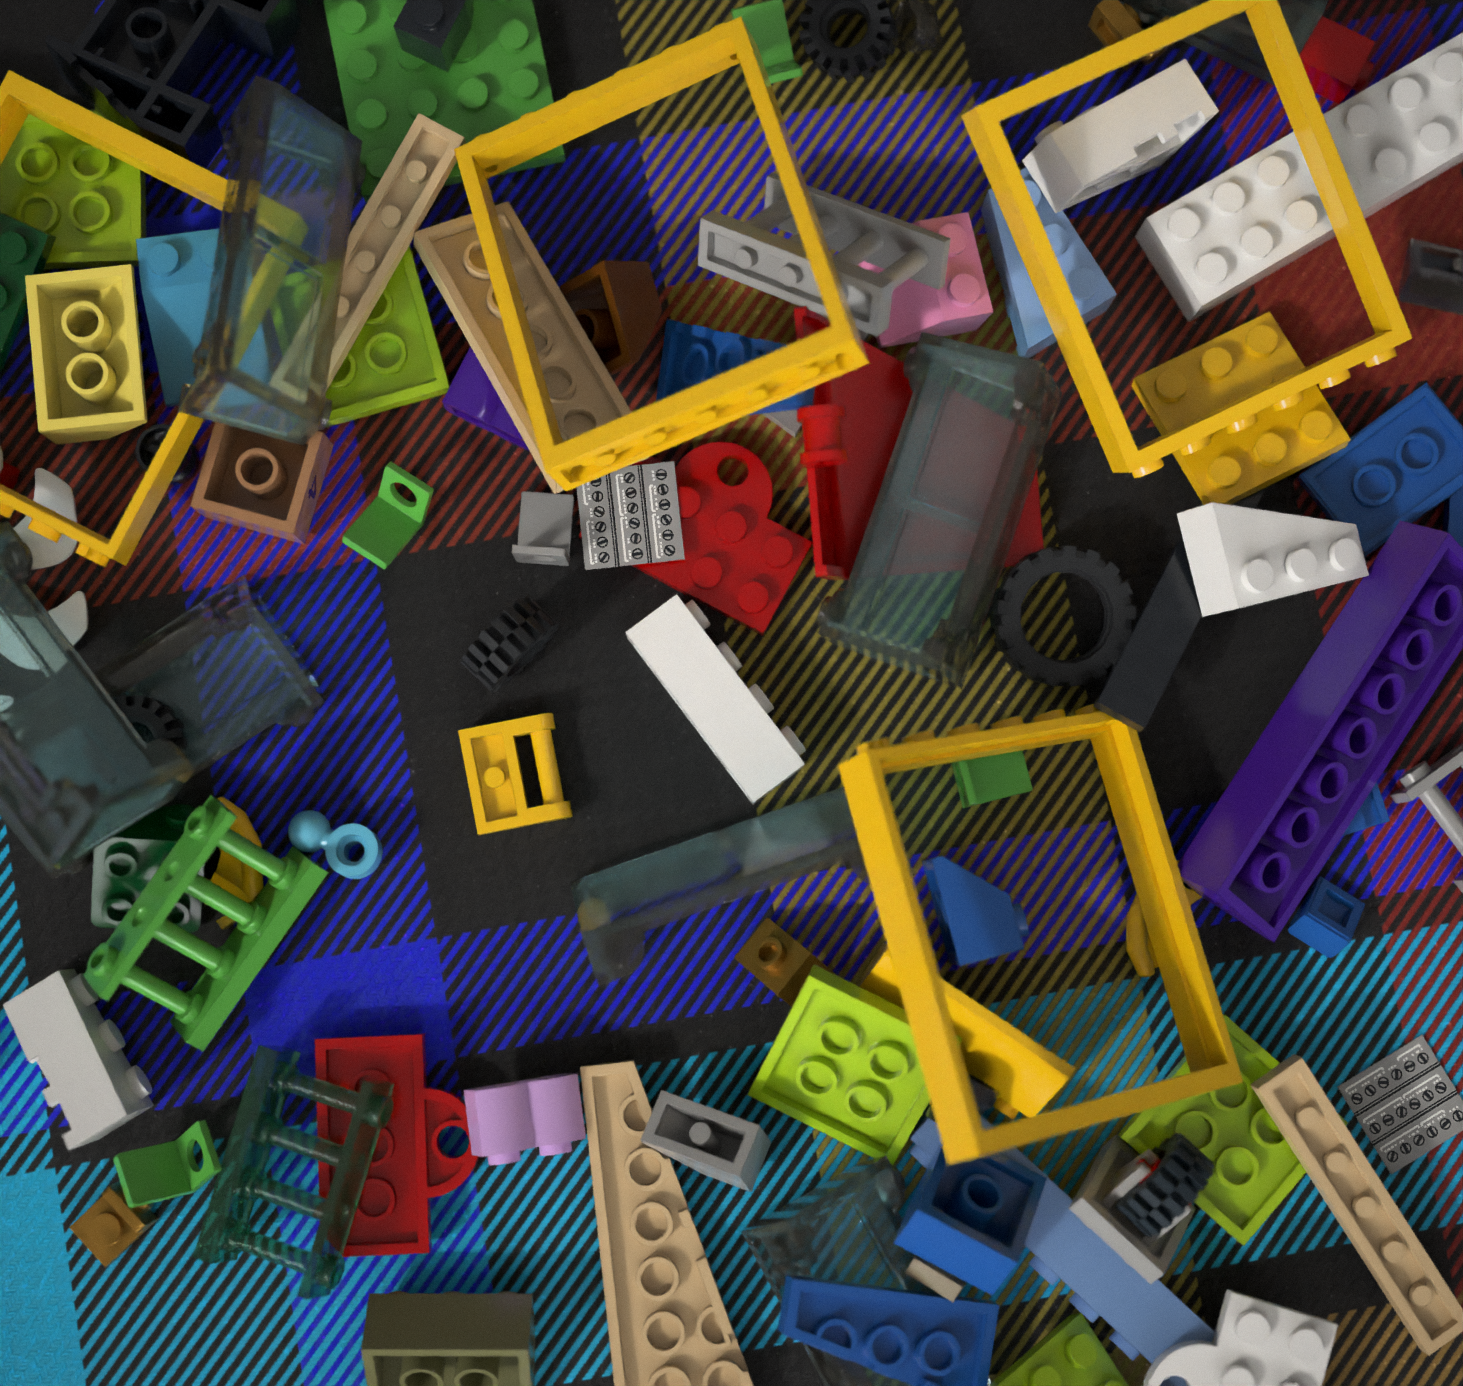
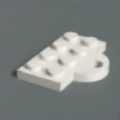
(1252, 1347)

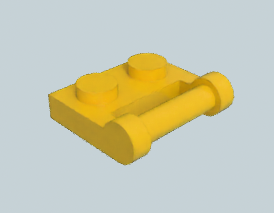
(497, 777)

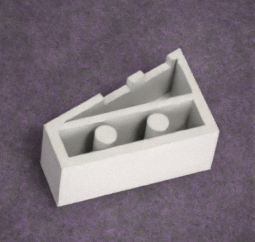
(1119, 137)
(1264, 555)
(78, 1056)

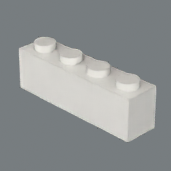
(715, 698)

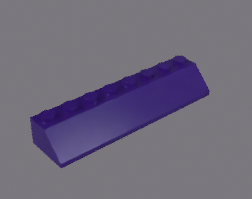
(1333, 733)

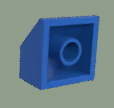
(973, 914)
(972, 1216)

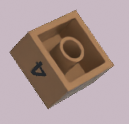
(262, 481)

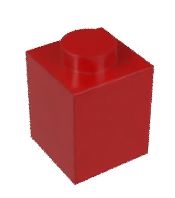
(1336, 60)

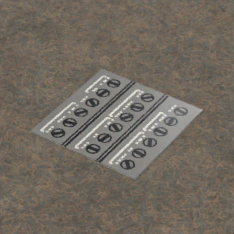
(631, 517)
(1405, 1104)

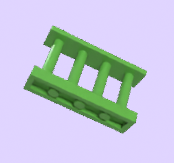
(228, 967)

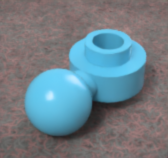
(311, 832)

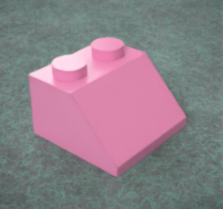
(955, 307)

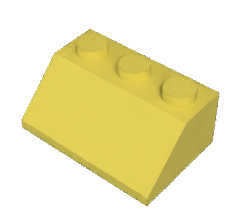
(86, 353)

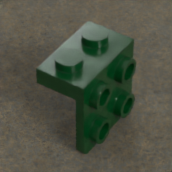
(130, 861)

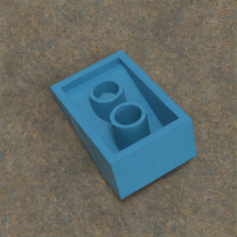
(175, 295)

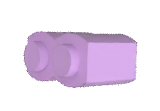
(524, 1116)

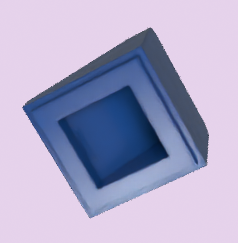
(1326, 918)

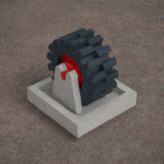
(1143, 1199)

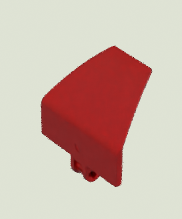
(848, 451)

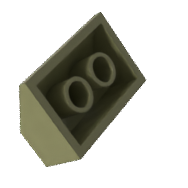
(449, 1339)

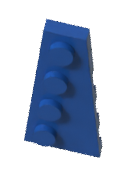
(700, 353)
(893, 1330)

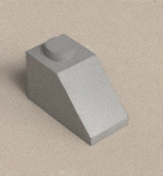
(707, 1140)

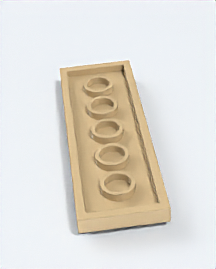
(574, 373)

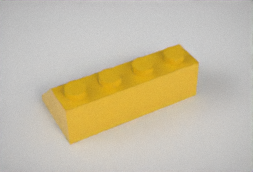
(989, 1046)

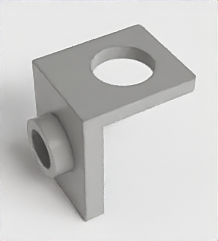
(544, 529)

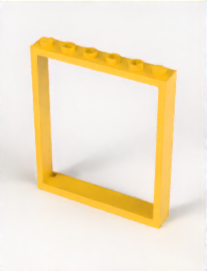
(18, 100)
(1054, 293)
(714, 400)
(1156, 883)

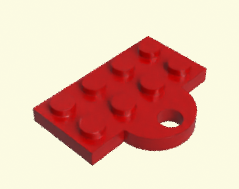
(731, 549)
(407, 1158)

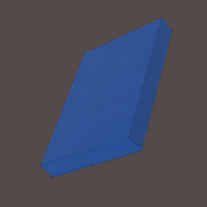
(1391, 469)

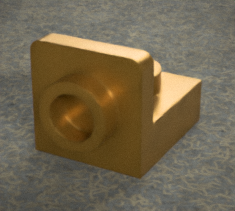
(1116, 22)
(111, 1225)

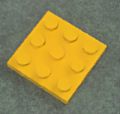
(1221, 374)

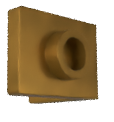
(778, 960)

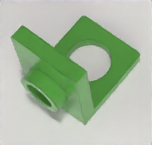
(770, 31)
(390, 518)
(991, 778)
(167, 1168)

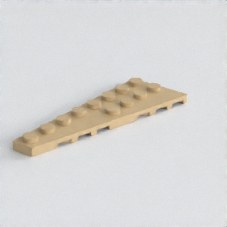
(656, 1277)

